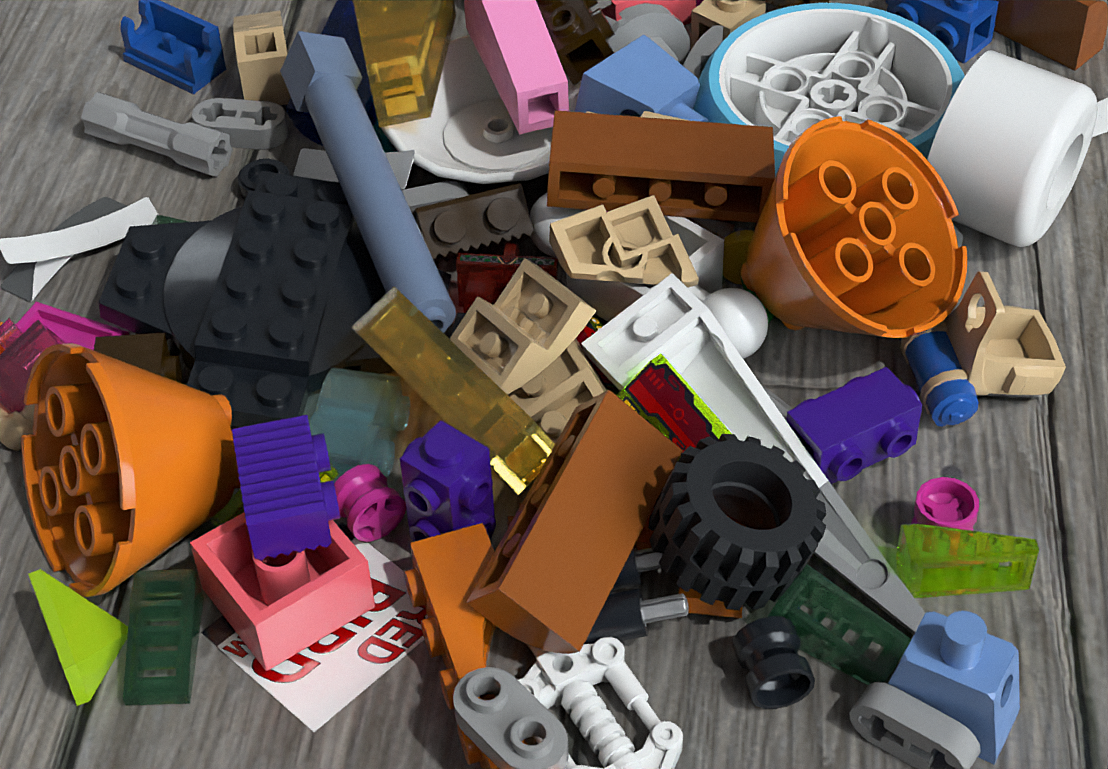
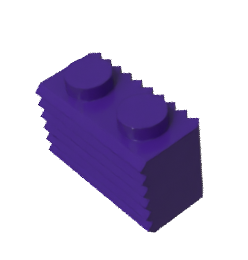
(282, 486)

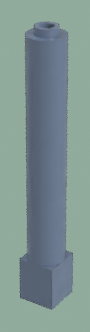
(325, 84)

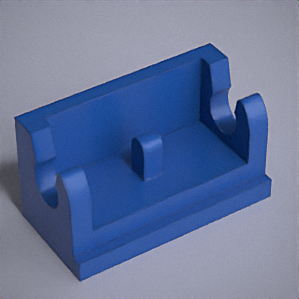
(173, 46)

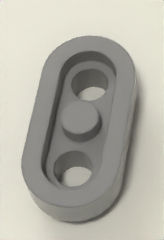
(508, 719)

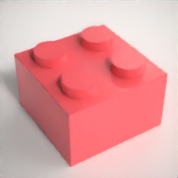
(283, 600)

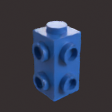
(959, 24)

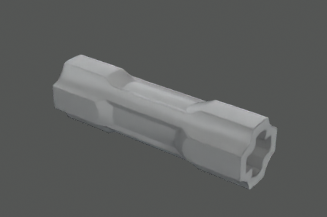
(185, 143)

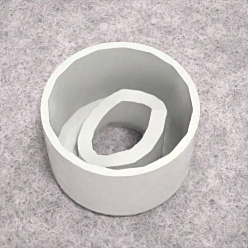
(1013, 146)

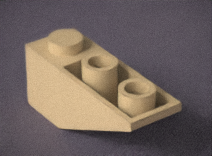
(260, 56)

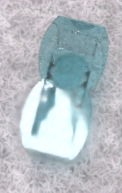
(360, 418)

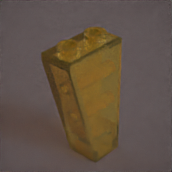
(404, 54)
(455, 388)

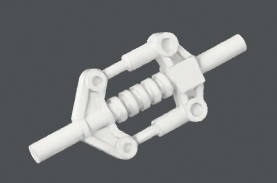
(570, 682)

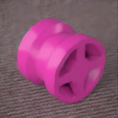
(368, 503)

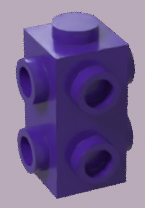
(858, 424)
(447, 483)

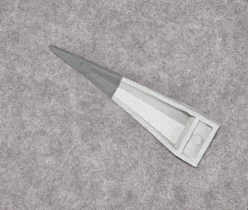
(691, 339)

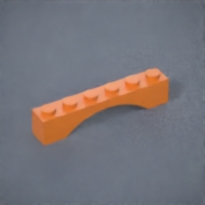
(442, 581)

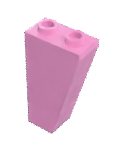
(519, 59)

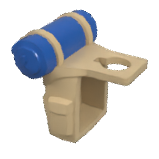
(981, 354)

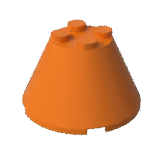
(856, 235)
(120, 463)

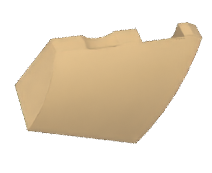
(621, 245)

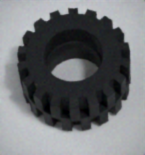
(717, 553)

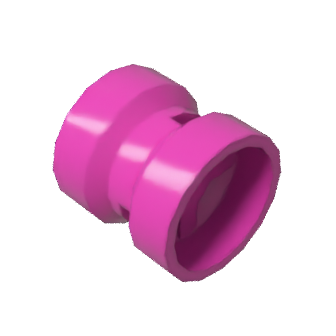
(946, 504)

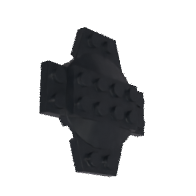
(255, 295)

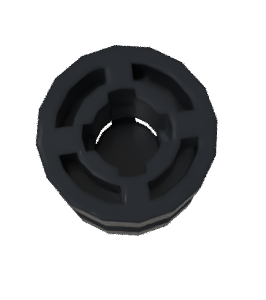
(775, 668)

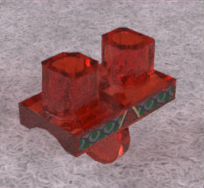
(489, 274)

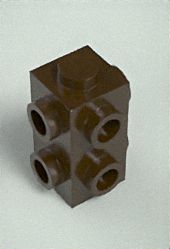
(577, 34)

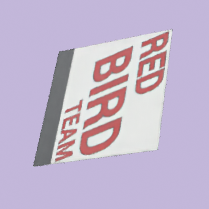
(345, 662)

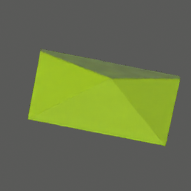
(81, 632)

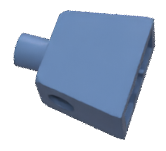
(638, 81)
(964, 675)

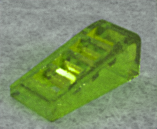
(961, 562)

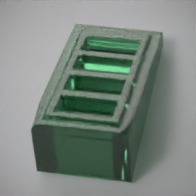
(162, 598)
(832, 602)

